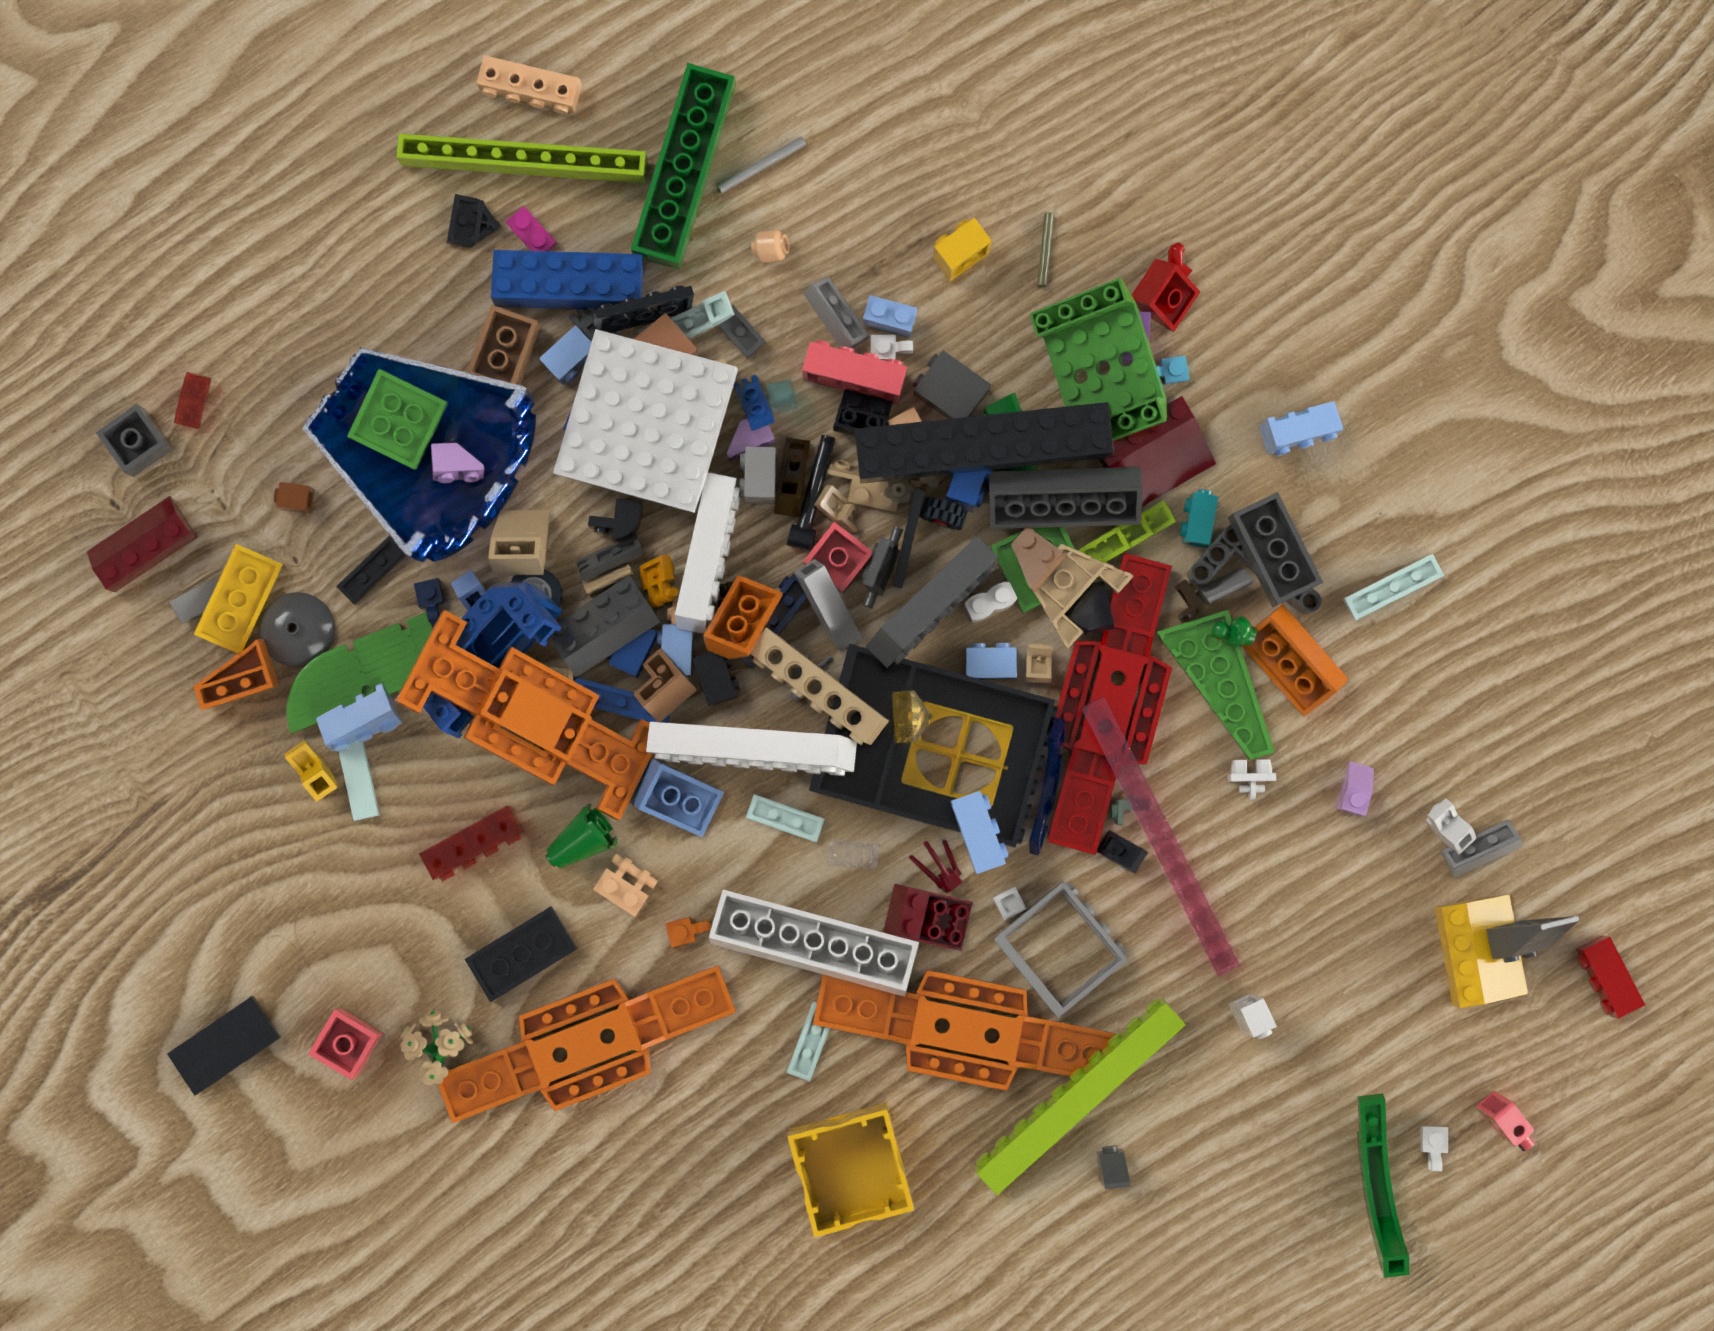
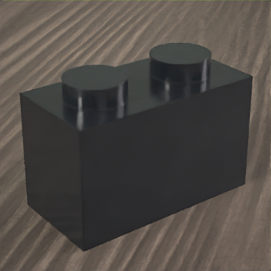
(715, 678)

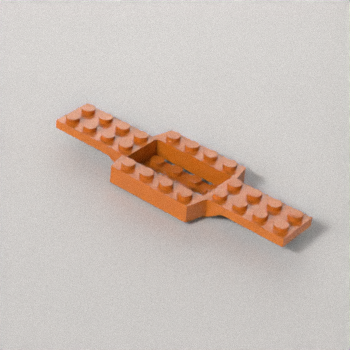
(911, 1020)
(636, 1026)

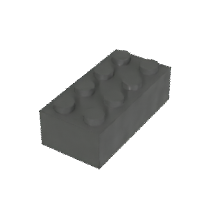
(1275, 549)
(603, 626)

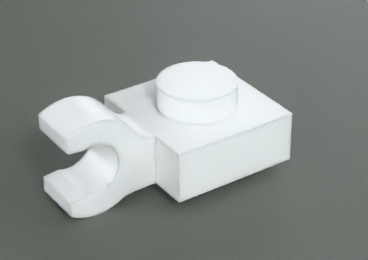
(887, 347)
(1434, 1141)

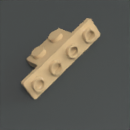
(868, 493)

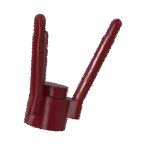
(949, 878)

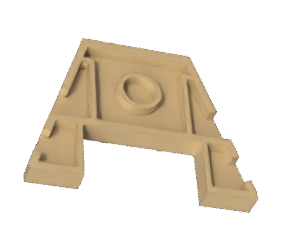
(1068, 583)

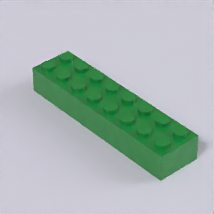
(683, 166)

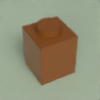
(294, 497)

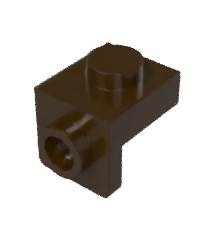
(1189, 594)

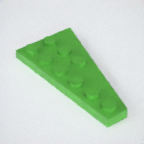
(1221, 679)

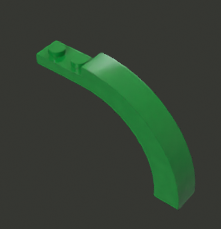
(1378, 1188)

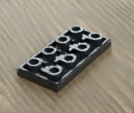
(224, 1045)

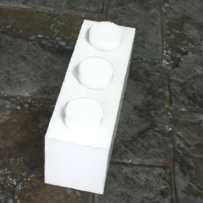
(1253, 1016)

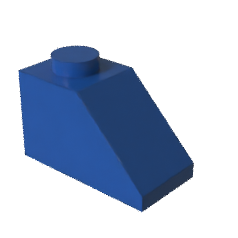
(634, 654)

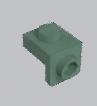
(1117, 810)

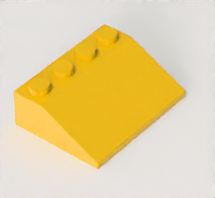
(1467, 955)

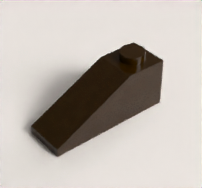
(792, 477)

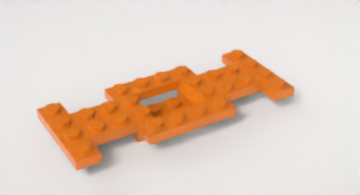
(535, 706)

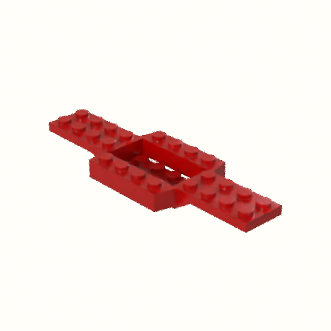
(1126, 648)

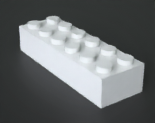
(706, 553)

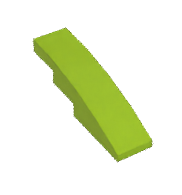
(1128, 536)

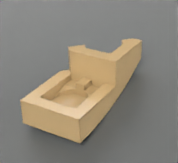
(836, 507)

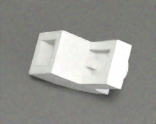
(1450, 827)

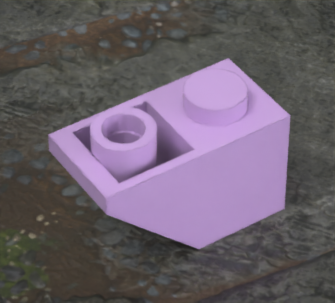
(454, 463)

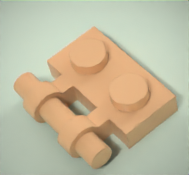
(622, 892)

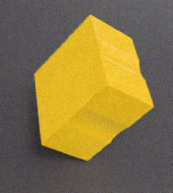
(850, 1169)

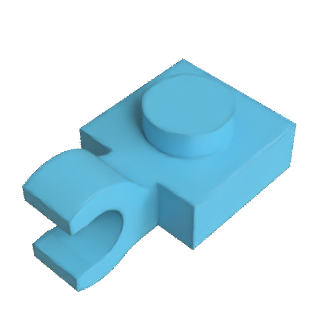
(1173, 370)

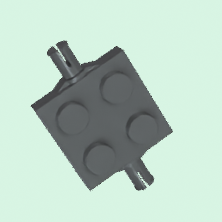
(878, 573)

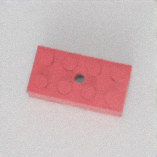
(854, 371)

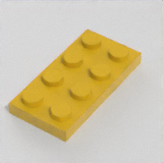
(237, 599)

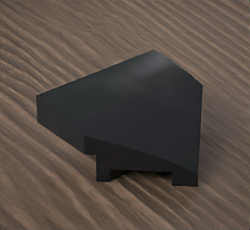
(470, 222)
(1092, 610)

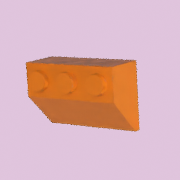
(741, 618)

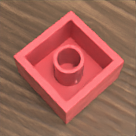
(841, 555)
(346, 1043)

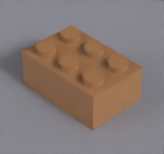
(505, 346)

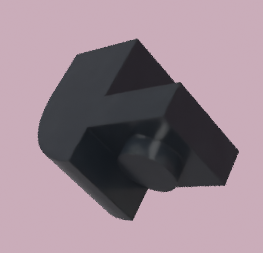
(625, 521)

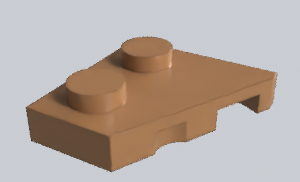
(1036, 557)

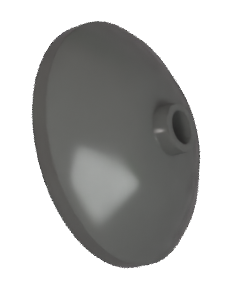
(313, 632)

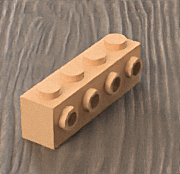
(529, 84)

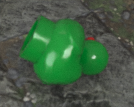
(1237, 633)

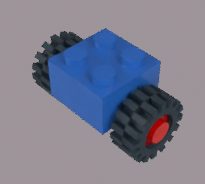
(962, 497)

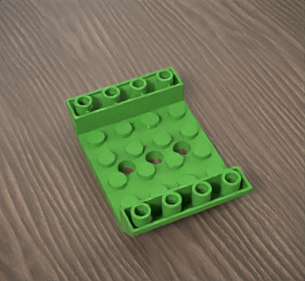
(1096, 329)

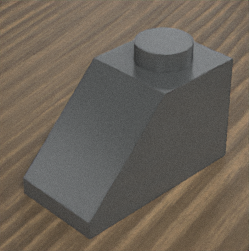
(1112, 1168)

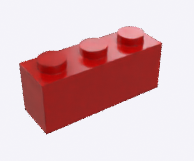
(1609, 977)

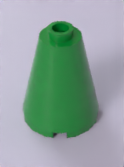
(581, 838)

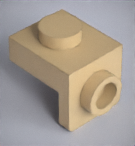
(1038, 663)

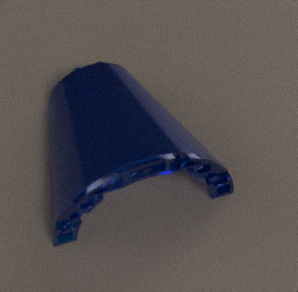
(421, 514)

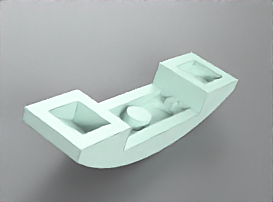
(704, 316)

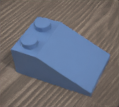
(676, 797)

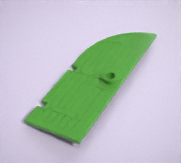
(342, 675)

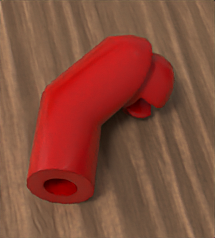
(1175, 256)

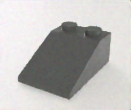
(1527, 937)

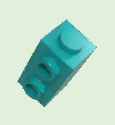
(1200, 518)

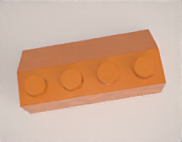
(1295, 661)

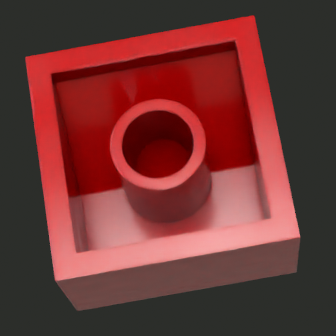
(1165, 294)

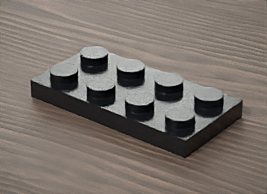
(642, 311)
(521, 954)

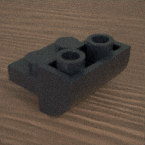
(860, 411)

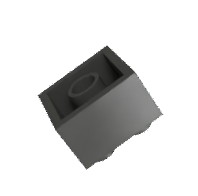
(134, 440)

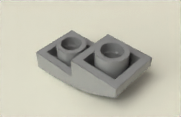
(193, 601)

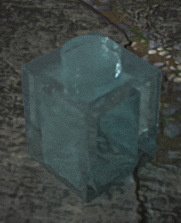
(781, 396)

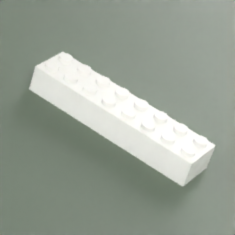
(752, 747)
(813, 942)

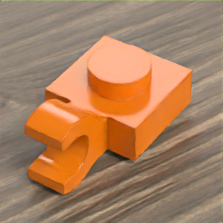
(683, 931)

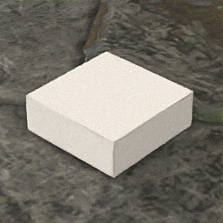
(1009, 903)

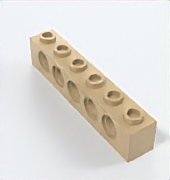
(871, 721)

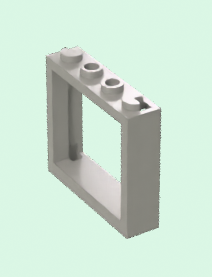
(1099, 929)

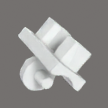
(1239, 774)

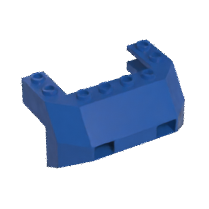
(501, 619)

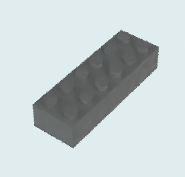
(1065, 497)
(933, 603)

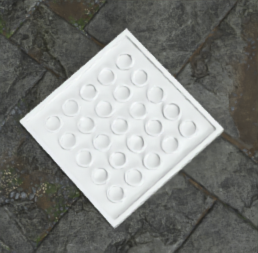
(645, 420)

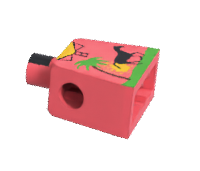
(1507, 1120)

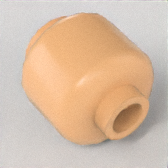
(770, 246)

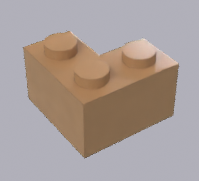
(665, 689)

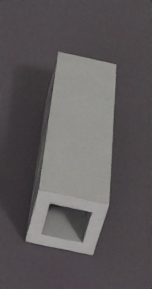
(827, 604)

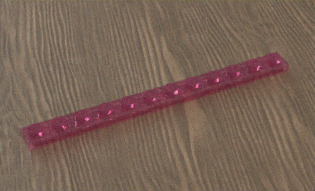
(1160, 836)

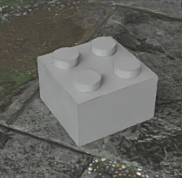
(760, 475)

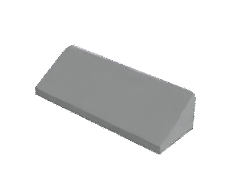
(835, 313)
(1487, 847)

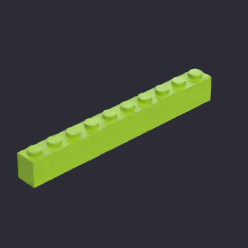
(522, 158)
(1079, 1095)

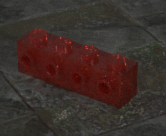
(472, 842)

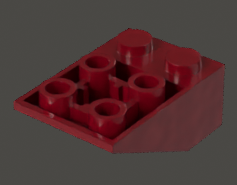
(927, 917)

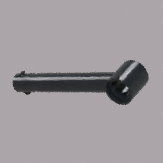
(802, 534)

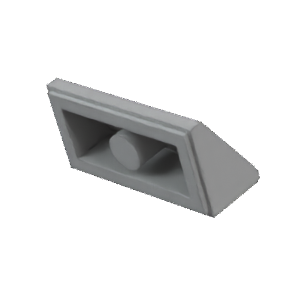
(1225, 585)

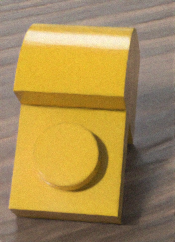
(312, 769)

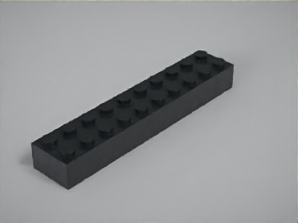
(984, 442)

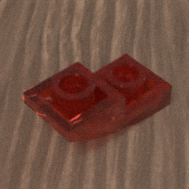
(192, 400)

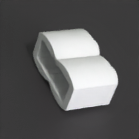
(984, 604)

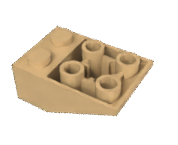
(519, 542)

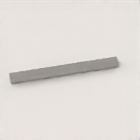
(761, 165)

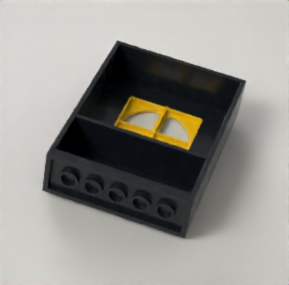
(888, 773)

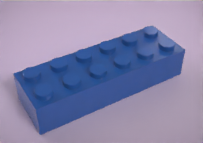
(564, 279)

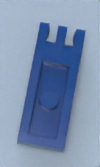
(754, 403)

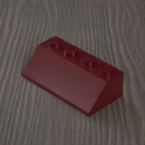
(140, 545)

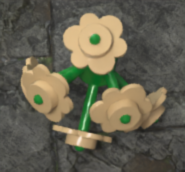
(442, 1046)

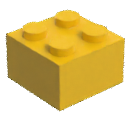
(961, 248)

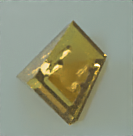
(909, 716)

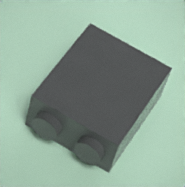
(950, 387)

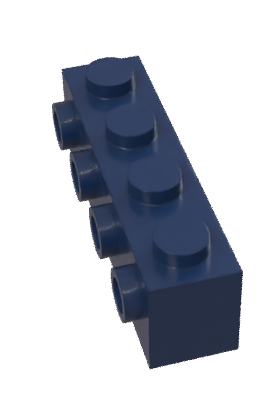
(787, 608)

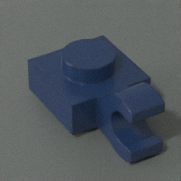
(429, 596)

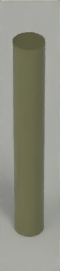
(1045, 249)

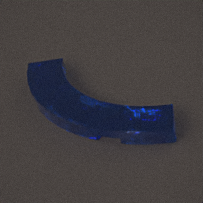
(1053, 768)

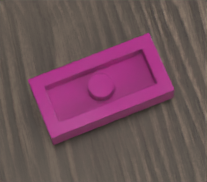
(530, 231)

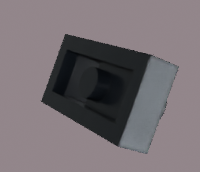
(1122, 852)

